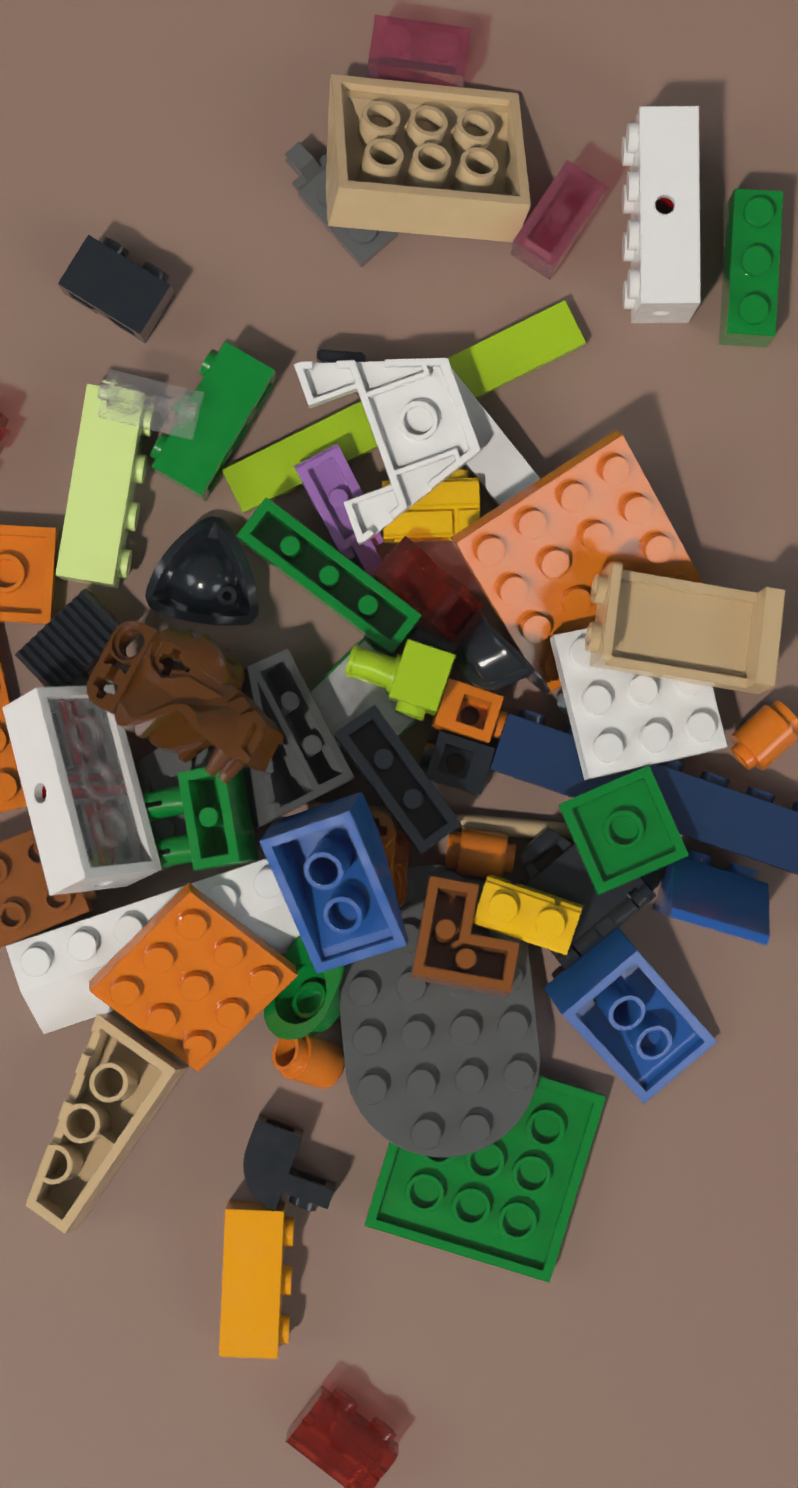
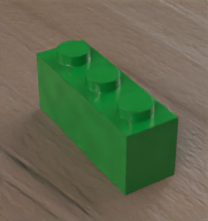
(751, 268)
(233, 395)

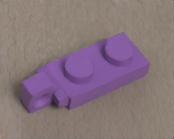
(329, 484)

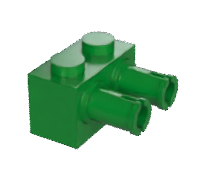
(215, 819)

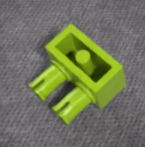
(411, 679)

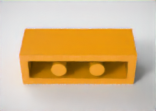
(255, 1280)

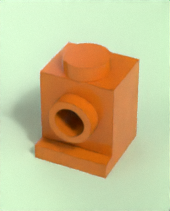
(462, 696)

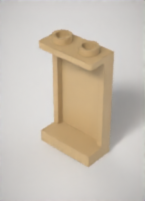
(685, 630)

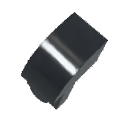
(269, 1168)

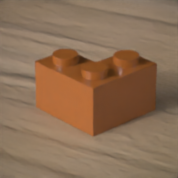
(450, 953)

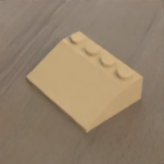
(425, 159)

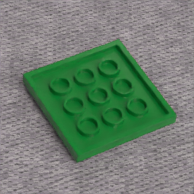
(503, 1200)

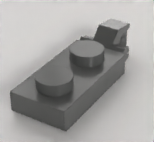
(311, 189)

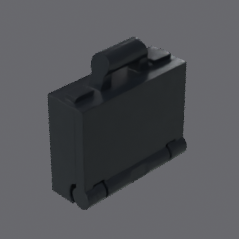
(568, 879)

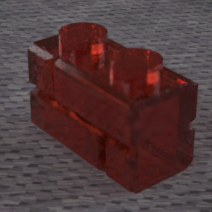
(343, 1440)

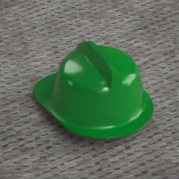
(308, 1002)

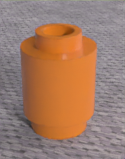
(765, 736)
(479, 853)
(309, 1060)

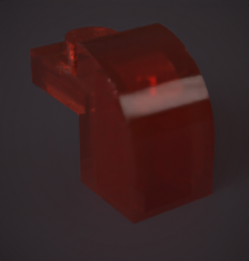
(428, 589)

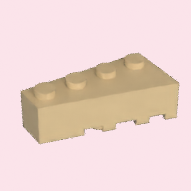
(109, 1107)

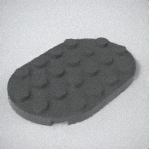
(432, 1060)

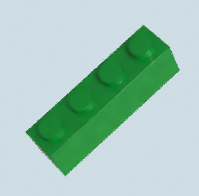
(329, 577)

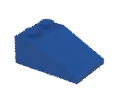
(336, 882)
(715, 897)
(629, 1015)

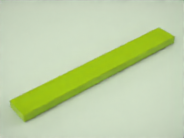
(480, 368)

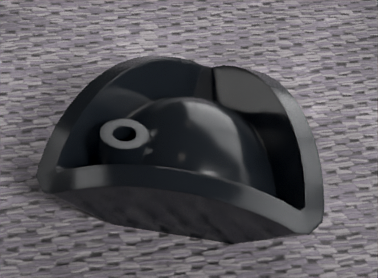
(205, 578)

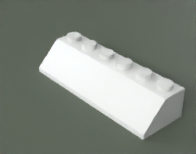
(59, 964)

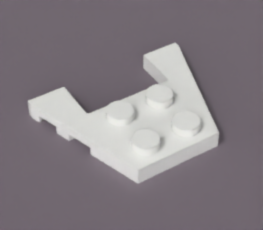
(414, 420)

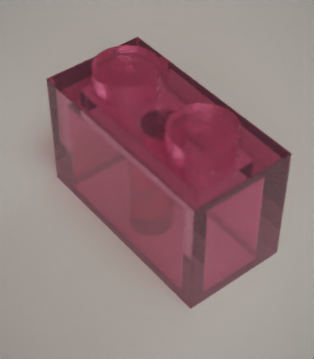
(418, 51)
(558, 220)

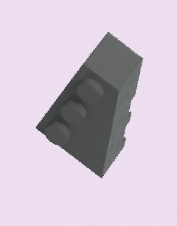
(308, 759)

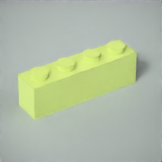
(101, 498)

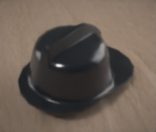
(492, 661)

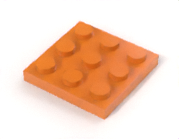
(193, 977)

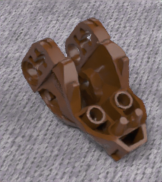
(188, 706)

